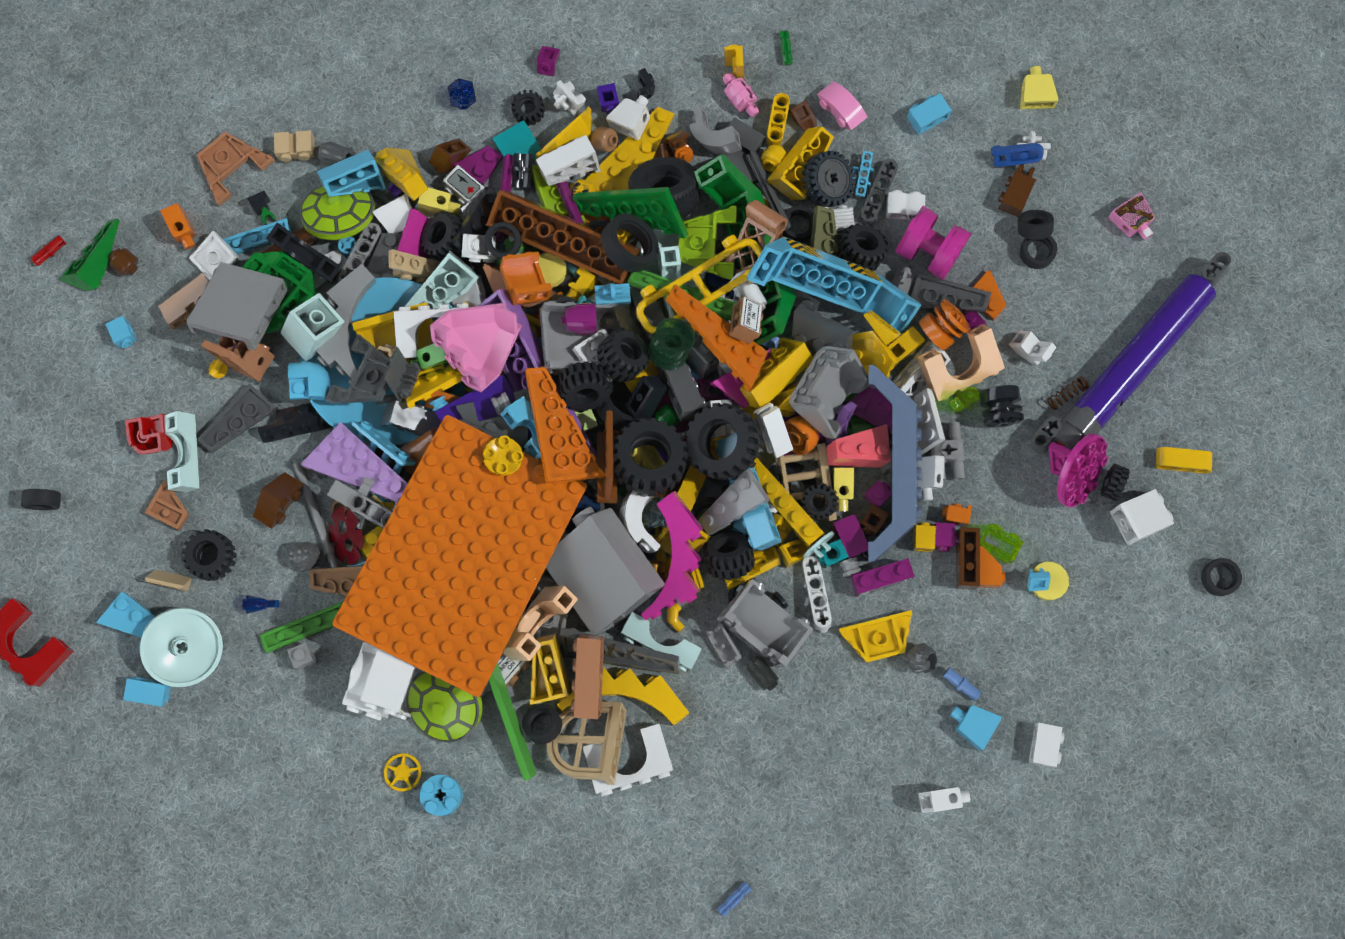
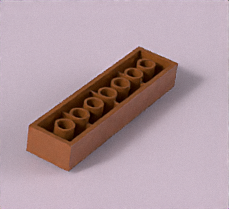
(558, 235)

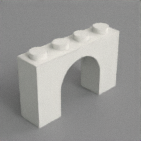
(408, 322)
(656, 763)

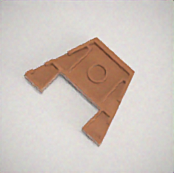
(223, 158)

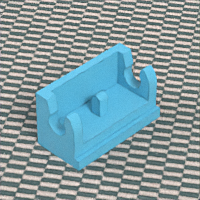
(146, 691)

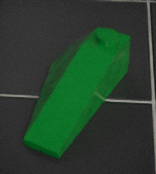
(91, 267)

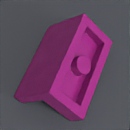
(851, 536)

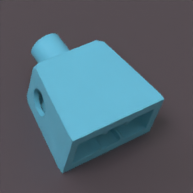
(975, 725)

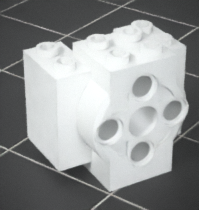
(379, 684)

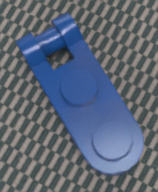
(1017, 154)

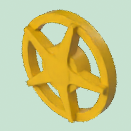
(402, 772)

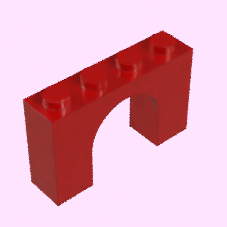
(34, 668)

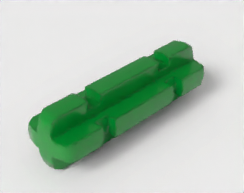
(786, 47)

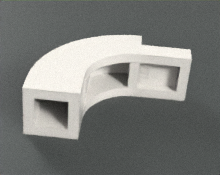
(631, 518)

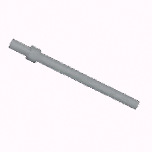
(328, 548)

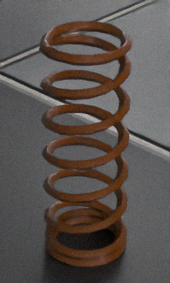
(1081, 386)

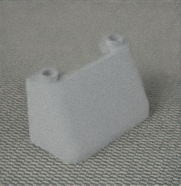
(825, 387)
(764, 625)

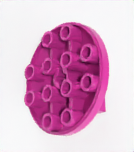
(1078, 468)

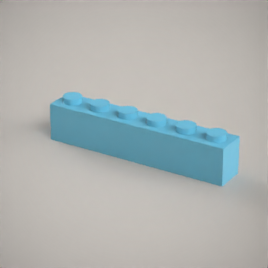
(760, 521)

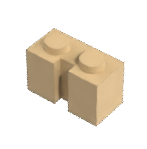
(294, 146)

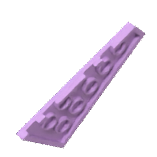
(350, 461)

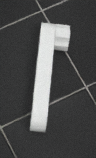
(817, 592)

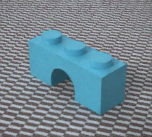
(521, 414)

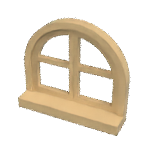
(610, 749)

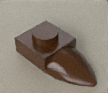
(803, 116)

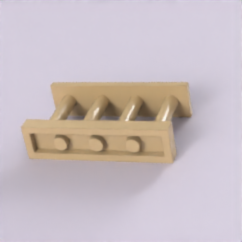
(821, 472)

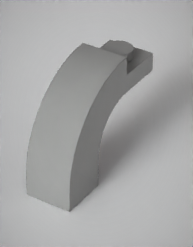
(719, 141)

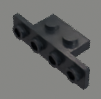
(293, 422)

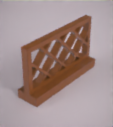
(608, 484)

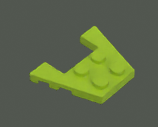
(701, 241)

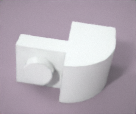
(1030, 348)

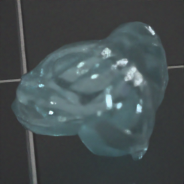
(651, 514)

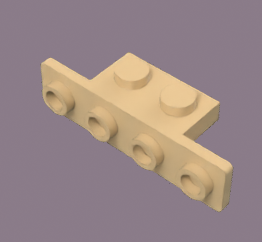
(411, 266)

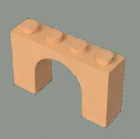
(985, 363)
(549, 602)

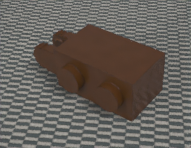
(1017, 192)

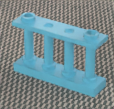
(390, 450)

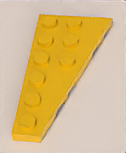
(632, 153)

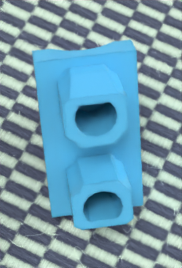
(612, 294)

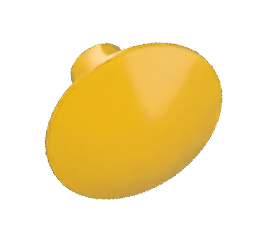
(503, 455)

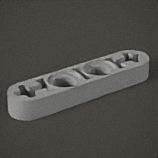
(356, 254)

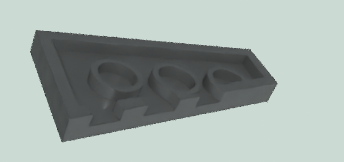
(932, 291)

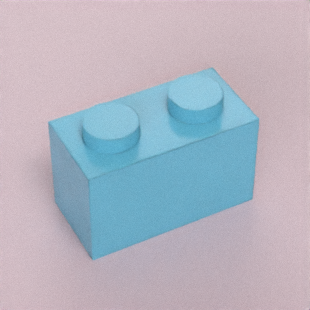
(929, 113)

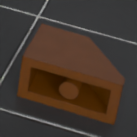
(448, 154)

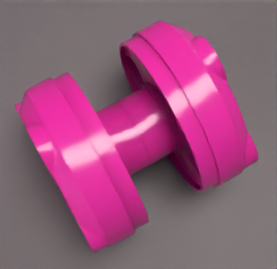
(922, 236)

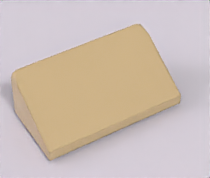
(169, 580)

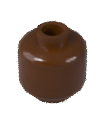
(123, 261)

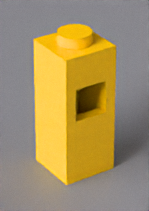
(906, 345)

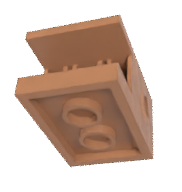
(241, 359)

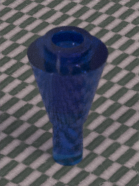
(254, 604)

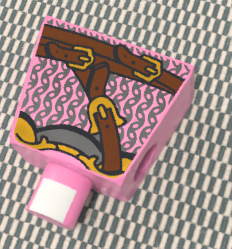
(1134, 217)

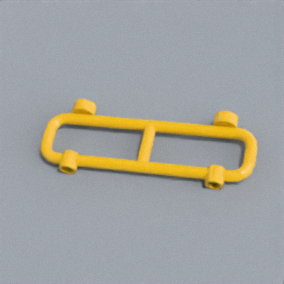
(731, 246)

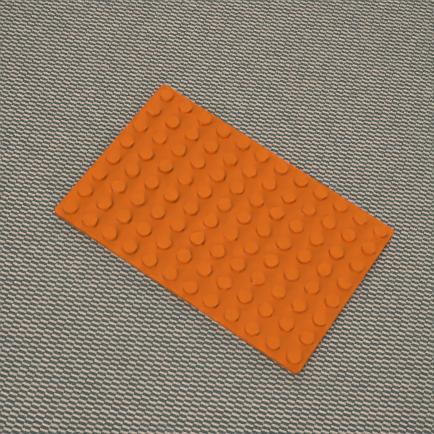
(458, 559)

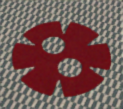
(355, 535)

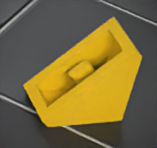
(792, 552)

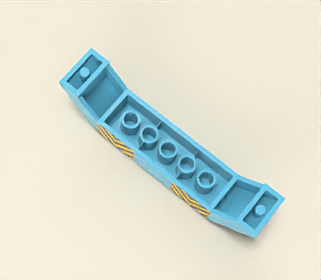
(833, 280)

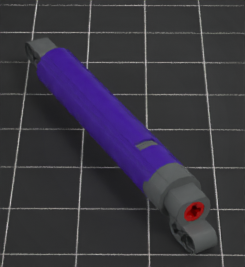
(1135, 360)

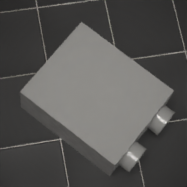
(603, 569)

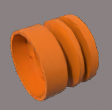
(947, 322)

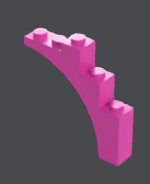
(684, 557)

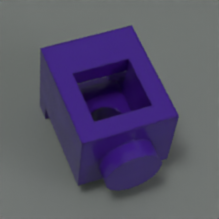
(607, 97)

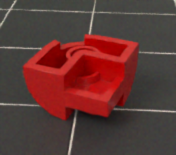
(147, 434)

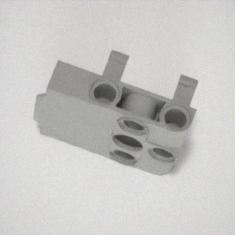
(361, 501)

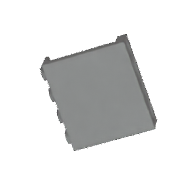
(238, 304)
(559, 342)

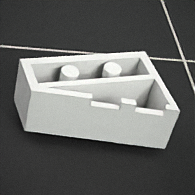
(568, 161)

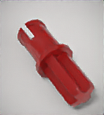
(48, 250)

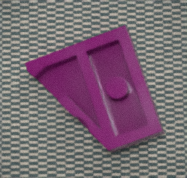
(481, 164)

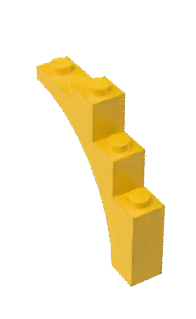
(655, 693)

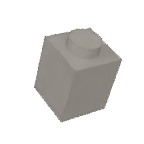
(302, 656)

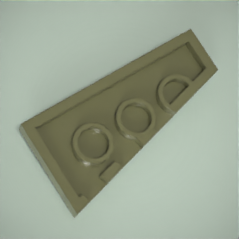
(824, 231)

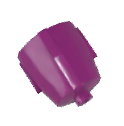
(580, 319)

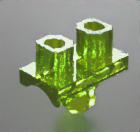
(964, 399)

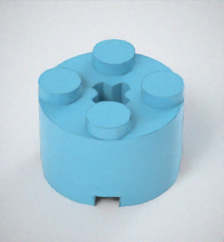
(432, 788)

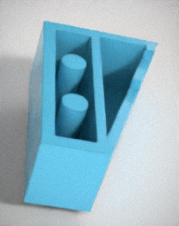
(352, 175)
(127, 615)

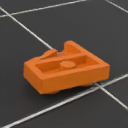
(996, 303)

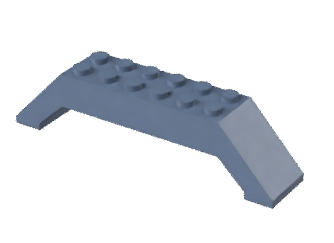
(904, 464)

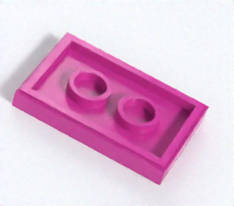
(412, 234)

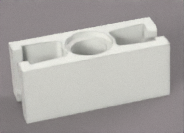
(773, 430)

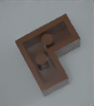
(276, 499)

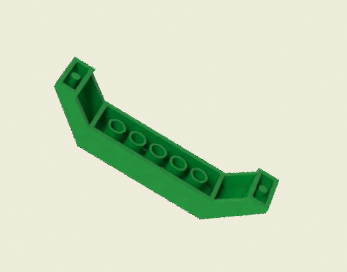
(732, 188)

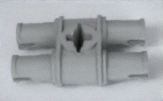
(956, 456)

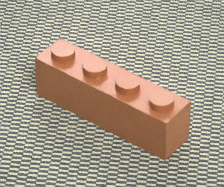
(588, 676)

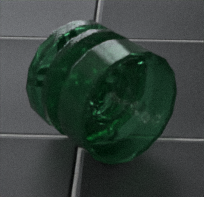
(671, 343)

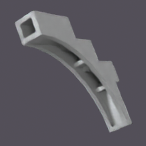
(345, 297)

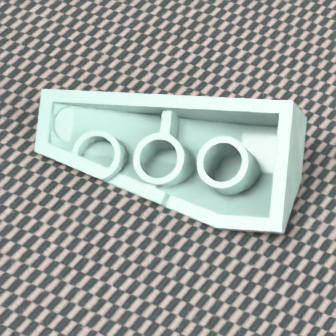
(445, 283)

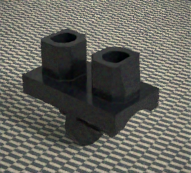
(522, 170)

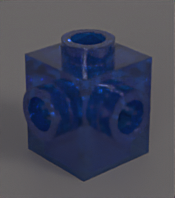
(461, 94)

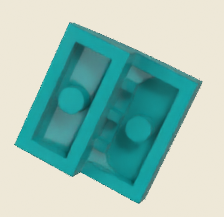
(517, 140)

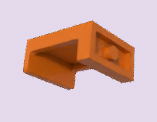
(524, 278)

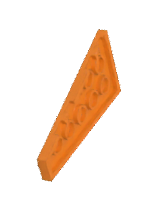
(741, 357)
(559, 438)

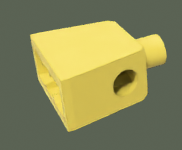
(1038, 90)
(436, 201)
(843, 478)

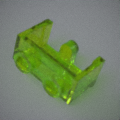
(1010, 538)

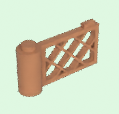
(764, 220)

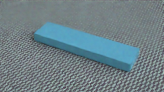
(253, 238)

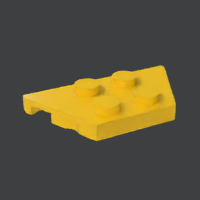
(873, 351)
(879, 637)

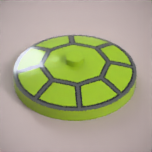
(336, 215)
(442, 709)

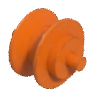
(684, 153)

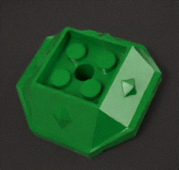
(296, 277)

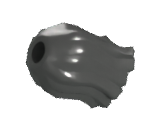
(331, 153)

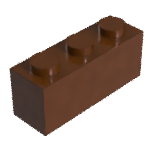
(968, 558)

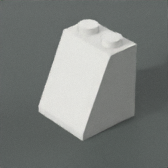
(1142, 517)

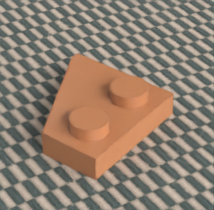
(167, 508)

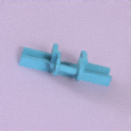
(863, 184)

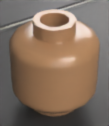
(604, 139)

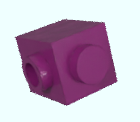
(878, 494)
(945, 537)

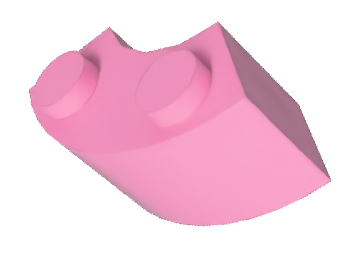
(842, 105)

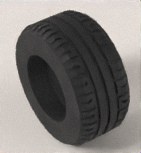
(670, 173)

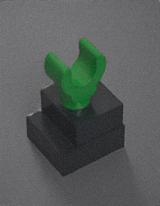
(260, 206)

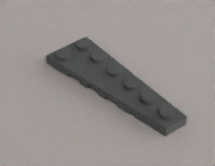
(624, 654)

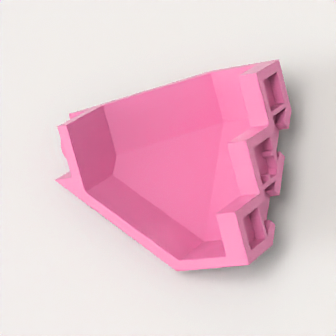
(477, 341)

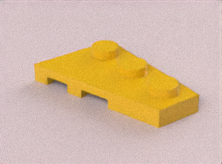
(432, 382)

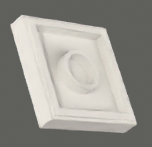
(211, 253)

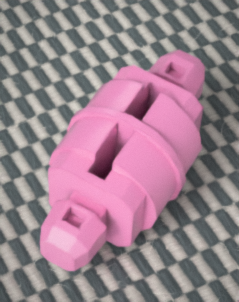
(740, 95)

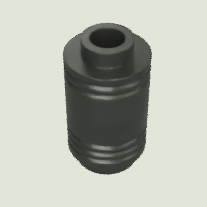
(762, 673)

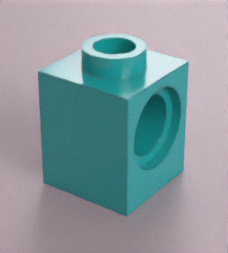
(840, 551)

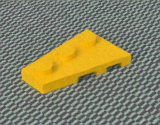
(764, 561)

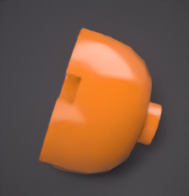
(802, 435)

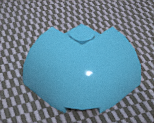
(308, 381)

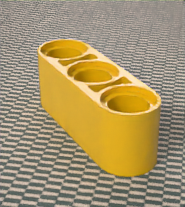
(780, 113)
(1184, 460)

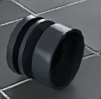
(1002, 406)

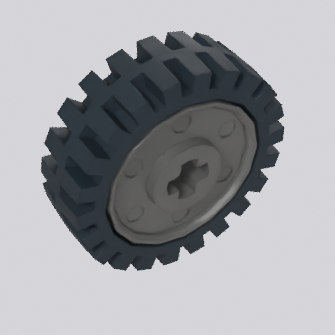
(828, 179)

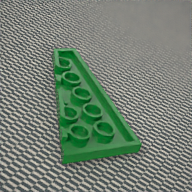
(650, 204)

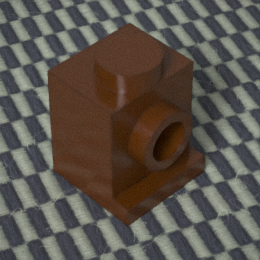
(876, 514)

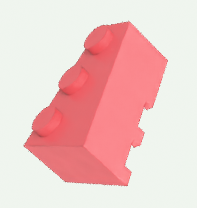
(861, 449)

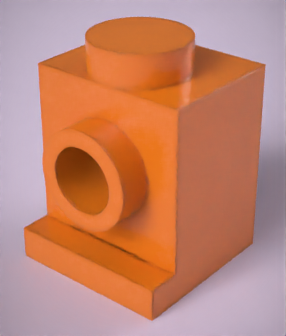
(957, 514)

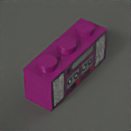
(882, 577)

